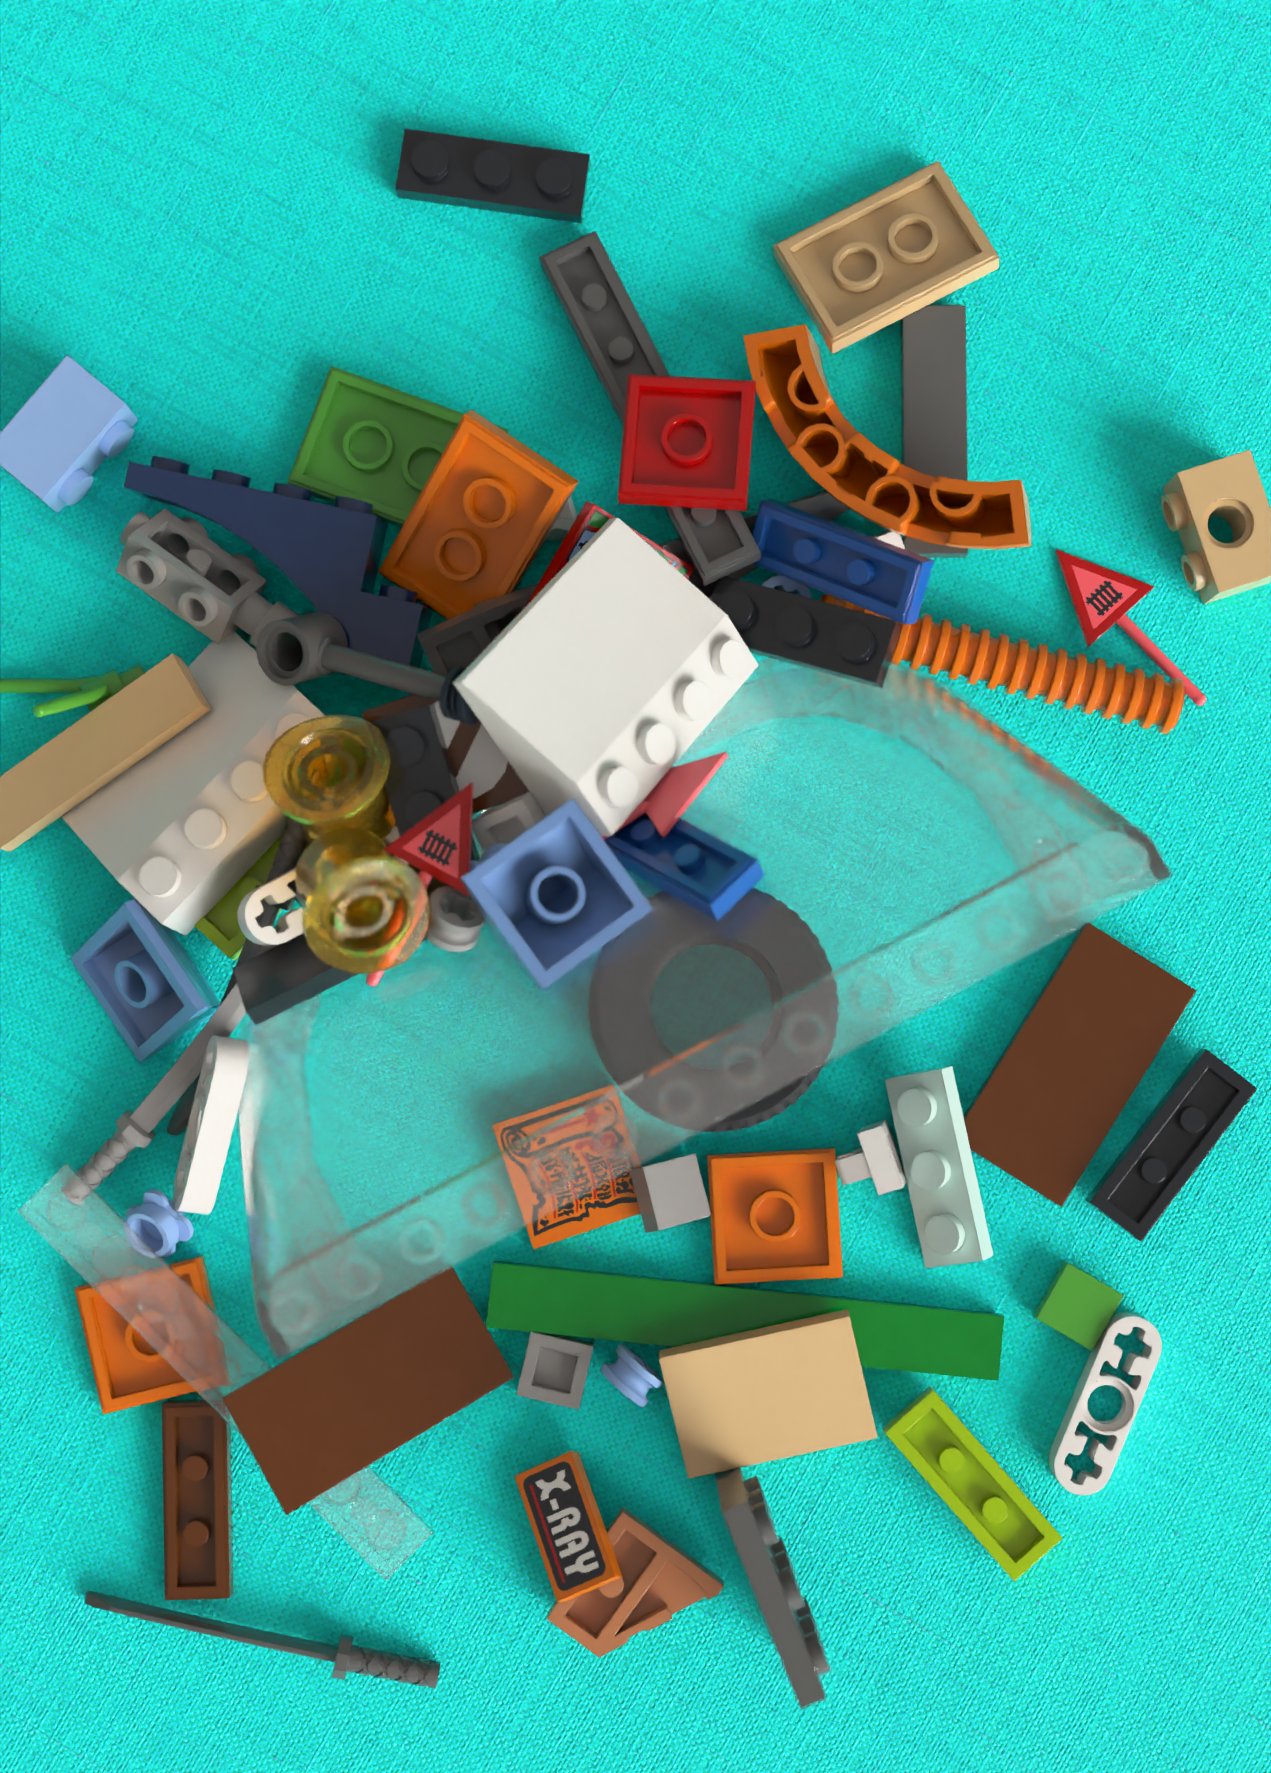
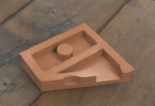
(653, 1586)

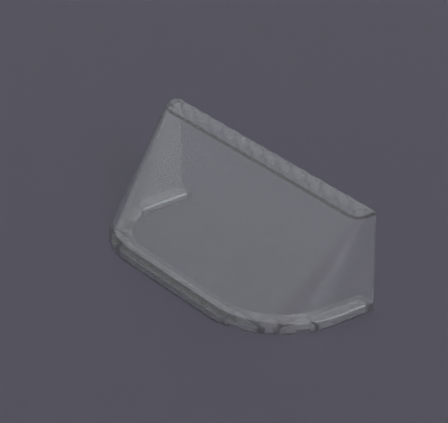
(463, 1101)

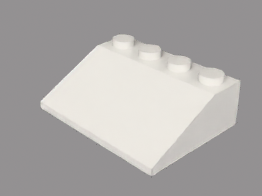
(606, 678)
(197, 806)

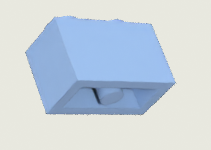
(65, 435)

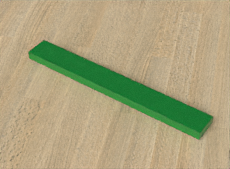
(692, 1311)

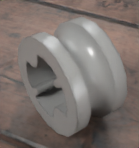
(453, 920)

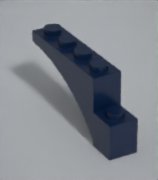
(318, 546)

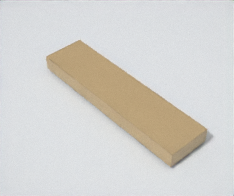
(97, 749)

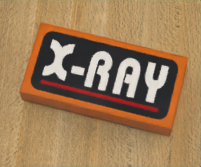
(568, 1526)

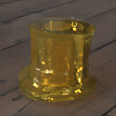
(331, 776)
(360, 902)

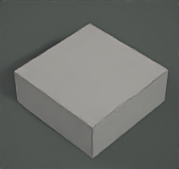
(670, 1193)
(555, 1369)

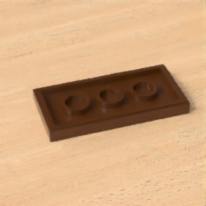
(1074, 1063)
(367, 1389)

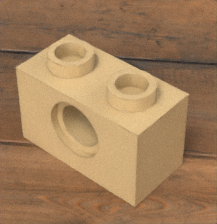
(1235, 493)

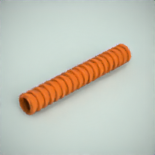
(1037, 671)

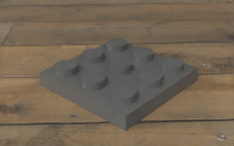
(774, 1584)

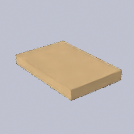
(885, 257)
(767, 1394)

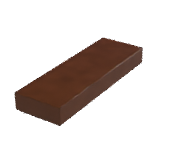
(196, 1501)

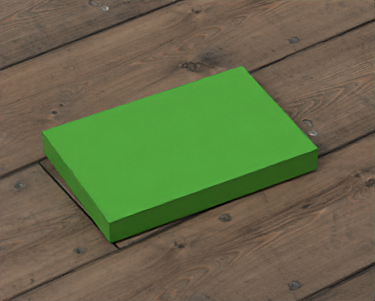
(372, 445)

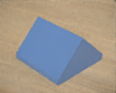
(555, 895)
(144, 980)

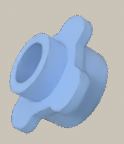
(159, 1222)

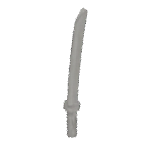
(137, 1126)

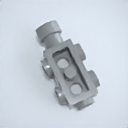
(196, 576)

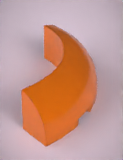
(865, 477)

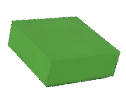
(1078, 1305)

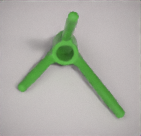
(85, 691)

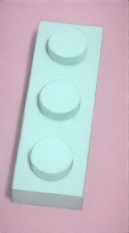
(939, 1167)

